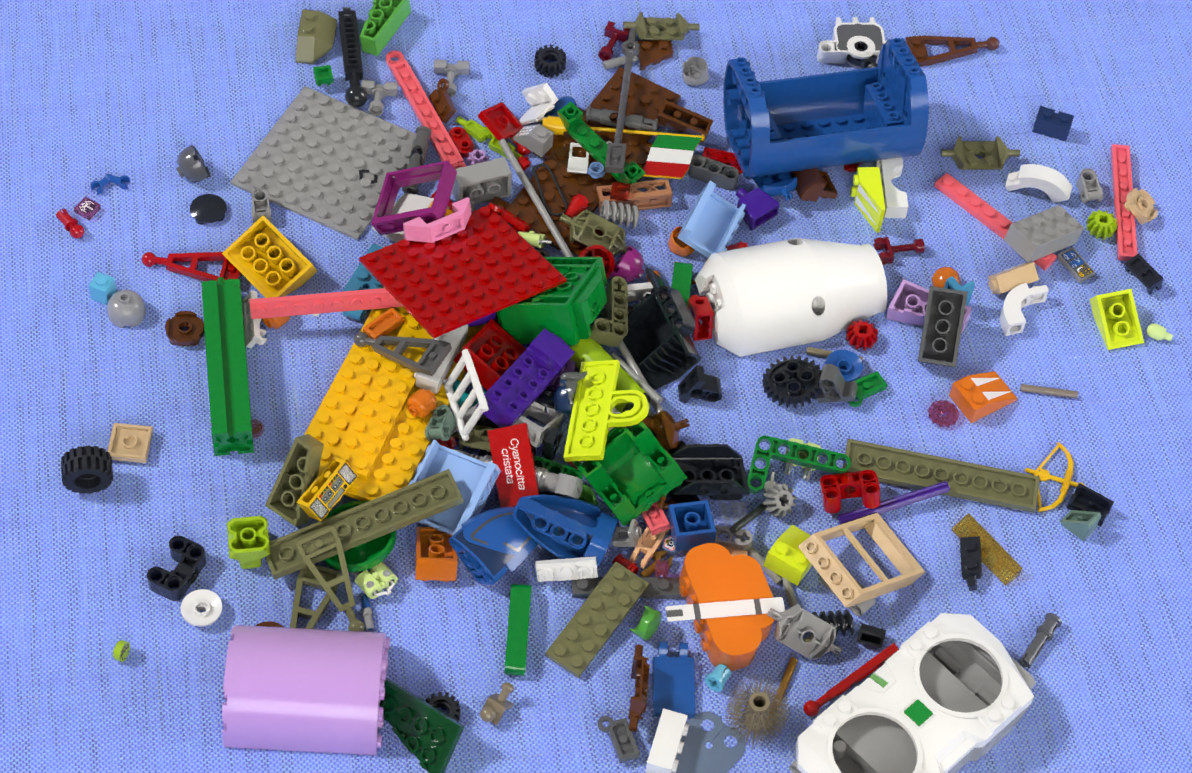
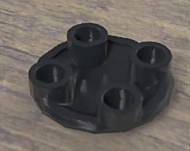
(208, 209)

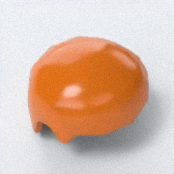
(941, 274)

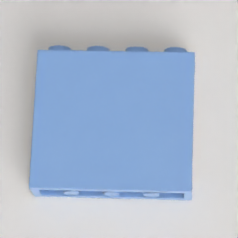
(472, 478)

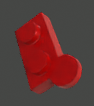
(722, 156)

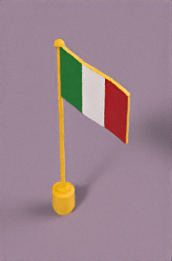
(668, 155)

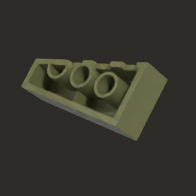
(294, 479)

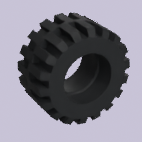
(86, 469)

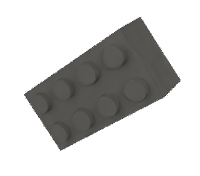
(942, 326)

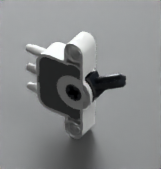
(853, 44)

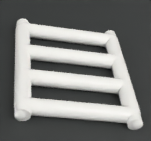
(477, 392)

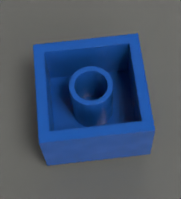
(691, 524)

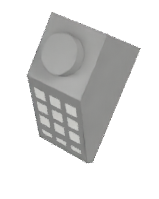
(535, 138)

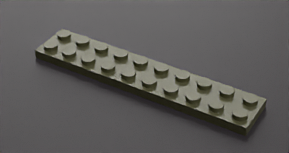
(964, 478)
(369, 520)

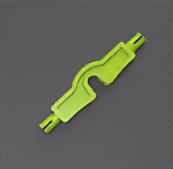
(483, 133)

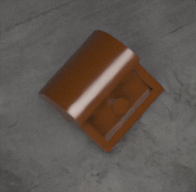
(813, 184)

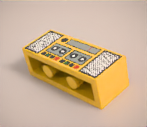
(327, 489)

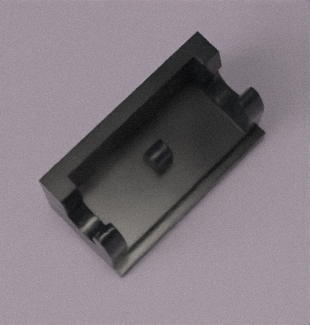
(1144, 273)
(1088, 500)

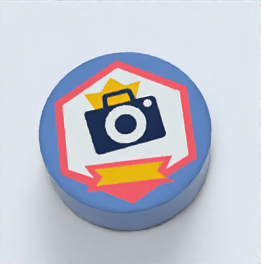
(667, 545)

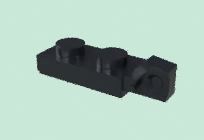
(971, 560)

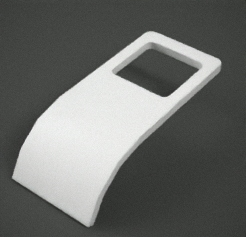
(577, 164)

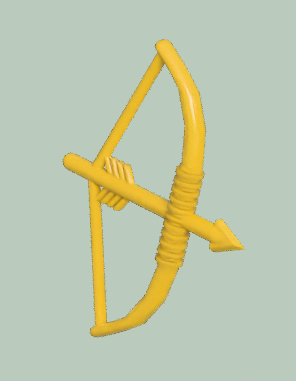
(1045, 475)

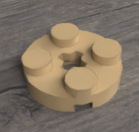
(1141, 205)

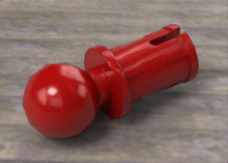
(70, 224)

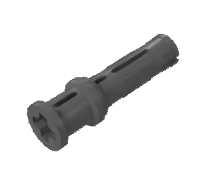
(1044, 633)

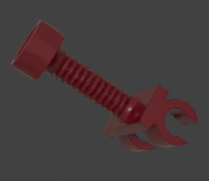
(606, 51)
(888, 256)

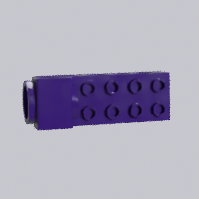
(527, 378)

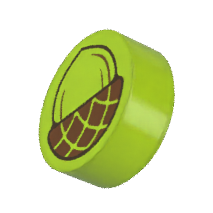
(121, 650)

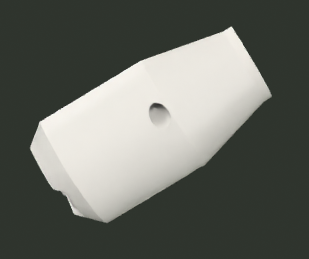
(790, 292)

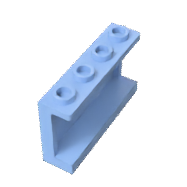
(711, 222)

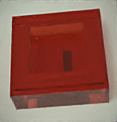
(620, 191)

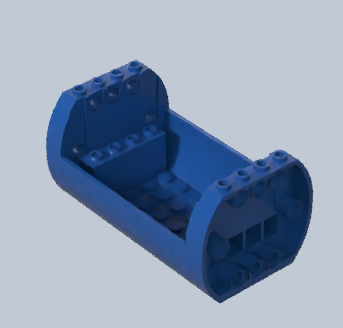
(826, 116)

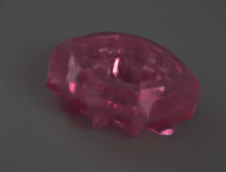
(942, 407)

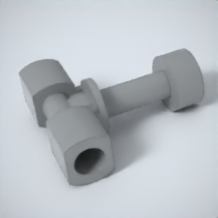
(451, 71)
(379, 92)

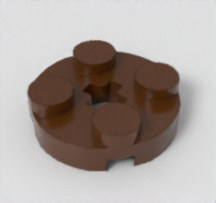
(188, 337)

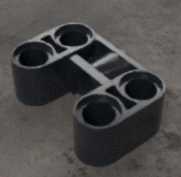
(184, 573)

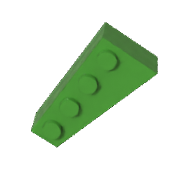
(382, 24)

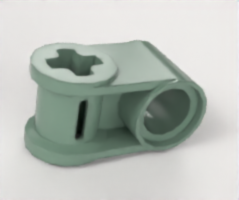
(440, 424)

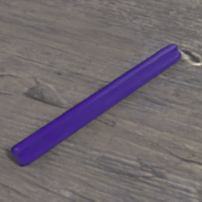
(897, 502)

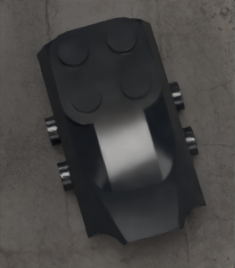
(711, 472)

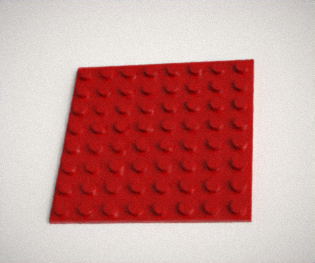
(463, 273)

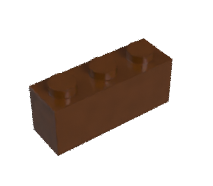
(683, 120)

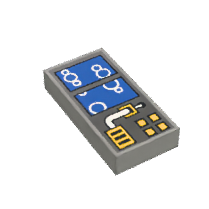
(1076, 265)

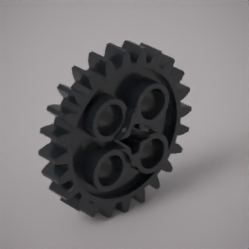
(792, 381)

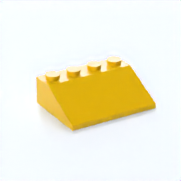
(269, 260)

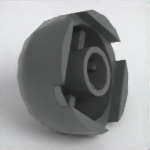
(192, 165)

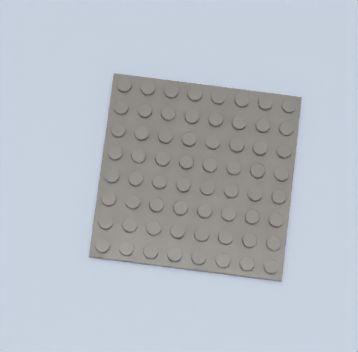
(316, 157)

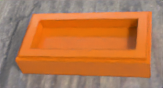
(384, 324)

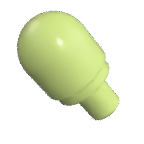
(1158, 332)

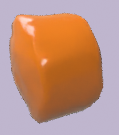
(677, 246)

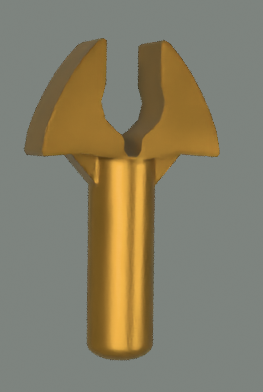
(651, 569)

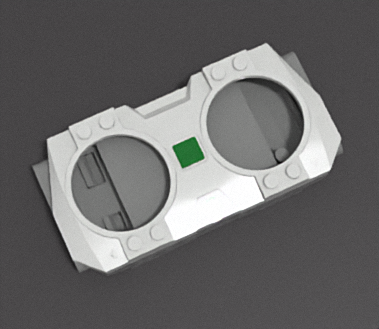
(924, 710)

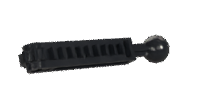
(355, 94)

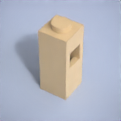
(1012, 277)

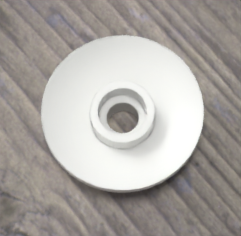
(201, 600)

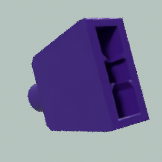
(759, 207)

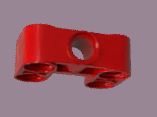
(849, 485)

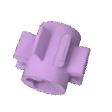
(477, 156)

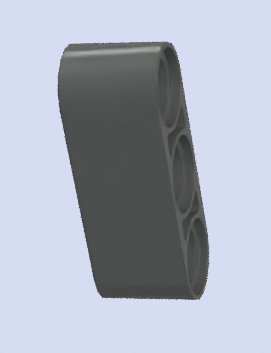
(711, 170)

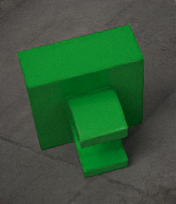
(323, 75)

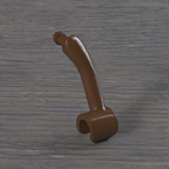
(665, 506)

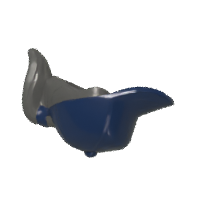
(563, 394)

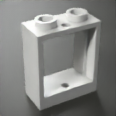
(548, 417)

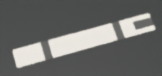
(724, 609)

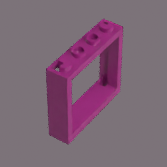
(386, 223)

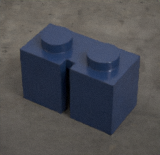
(1053, 124)

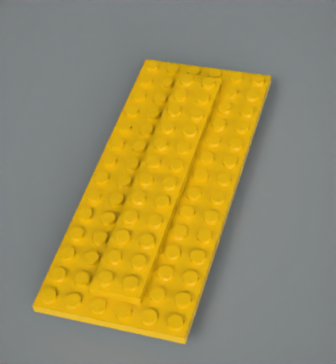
(369, 418)

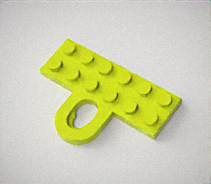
(593, 410)

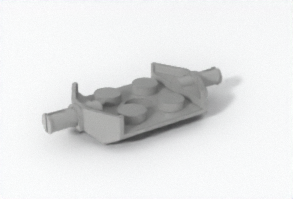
(797, 621)

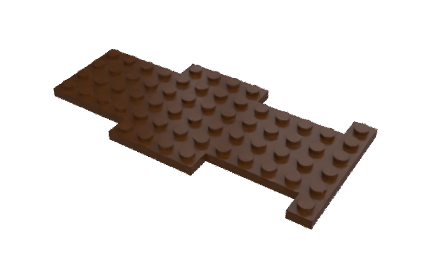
(644, 100)

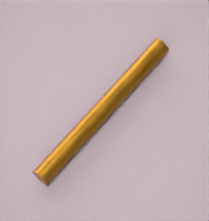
(785, 682)

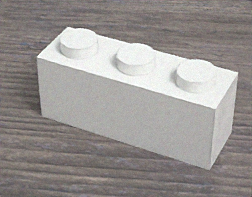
(667, 742)

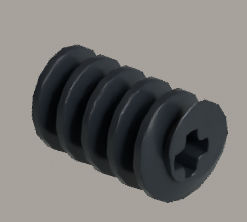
(841, 622)

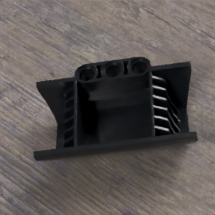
(661, 334)

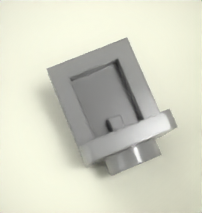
(627, 535)

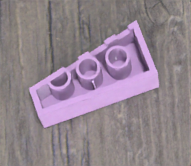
(910, 305)

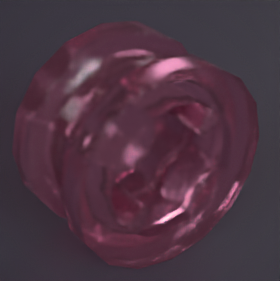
(662, 568)

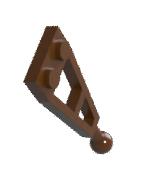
(919, 51)

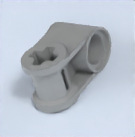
(1089, 186)
(260, 204)

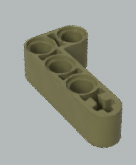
(615, 325)

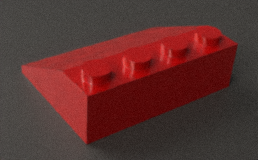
(492, 353)

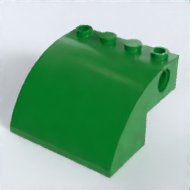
(632, 473)

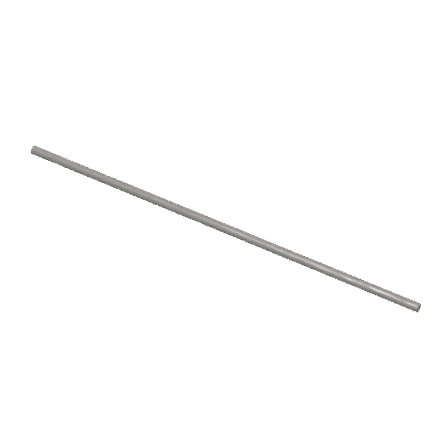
(563, 246)

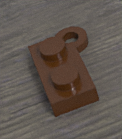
(442, 101)

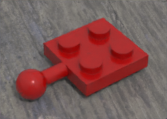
(503, 124)

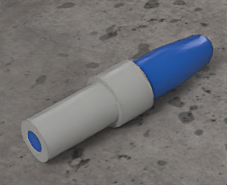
(367, 613)

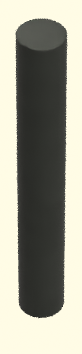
(748, 518)

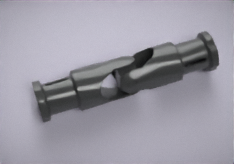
(634, 122)
(419, 147)

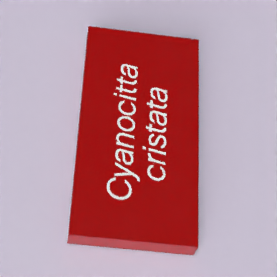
(514, 457)

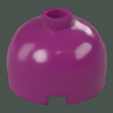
(629, 265)

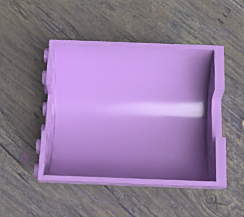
(304, 689)

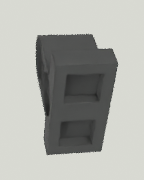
(834, 386)

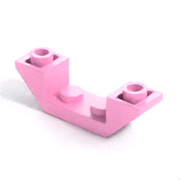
(420, 231)

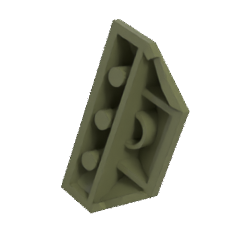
(314, 35)

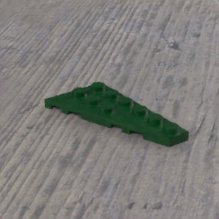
(421, 727)

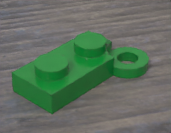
(867, 387)

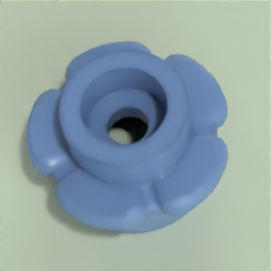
(596, 170)

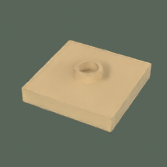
(130, 442)

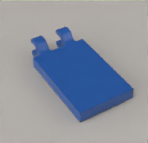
(673, 681)

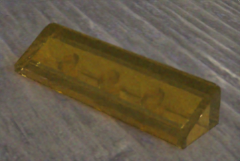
(992, 553)

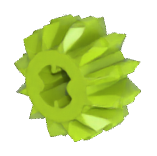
(1101, 224)

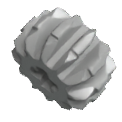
(786, 500)

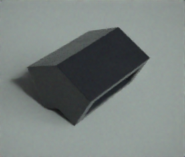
(871, 635)

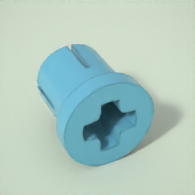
(717, 679)

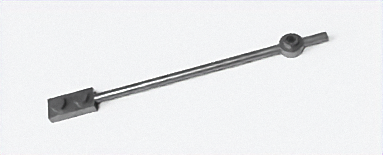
(616, 151)

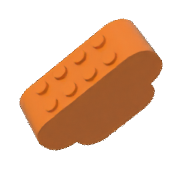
(716, 576)

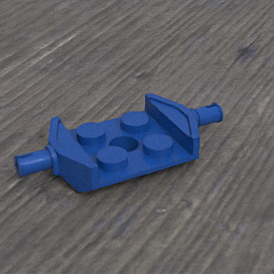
(777, 184)

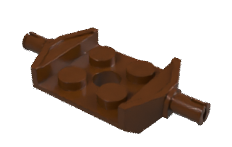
(665, 429)
(640, 673)

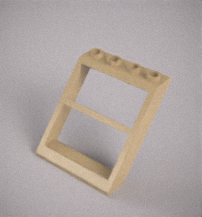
(837, 575)

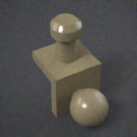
(497, 704)

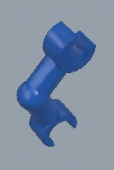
(110, 178)

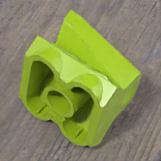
(248, 540)

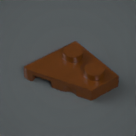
(654, 52)

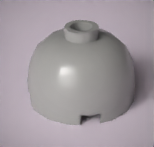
(126, 308)

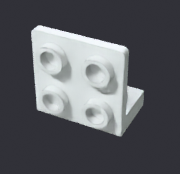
(542, 101)

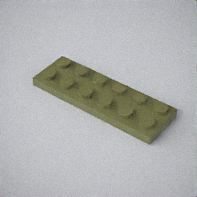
(596, 620)

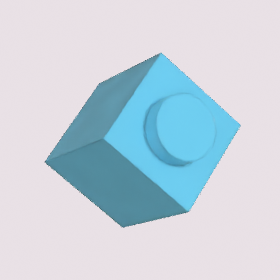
(102, 288)

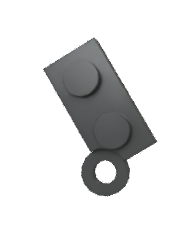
(621, 738)

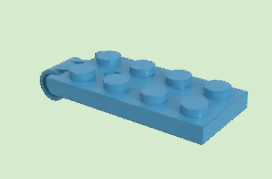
(359, 280)

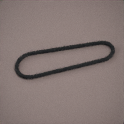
(540, 190)

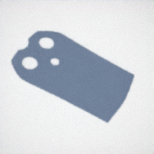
(699, 759)

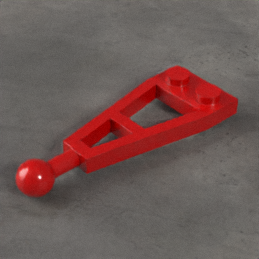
(227, 272)
(812, 708)

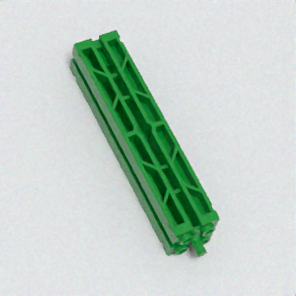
(227, 367)

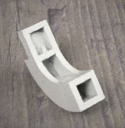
(1042, 178)
(1011, 316)

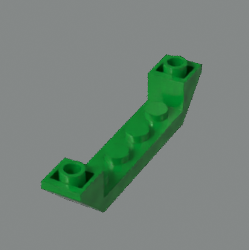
(573, 121)

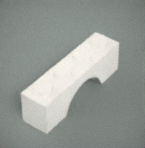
(895, 200)

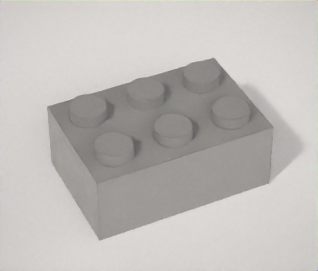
(483, 181)

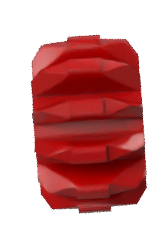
(862, 334)

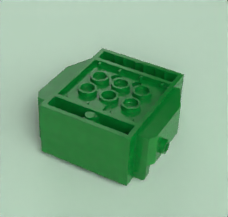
(564, 308)

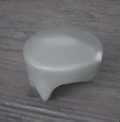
(695, 71)

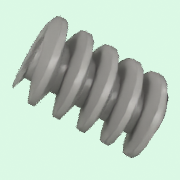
(620, 213)

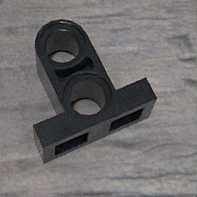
(700, 386)

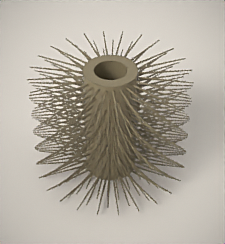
(757, 711)

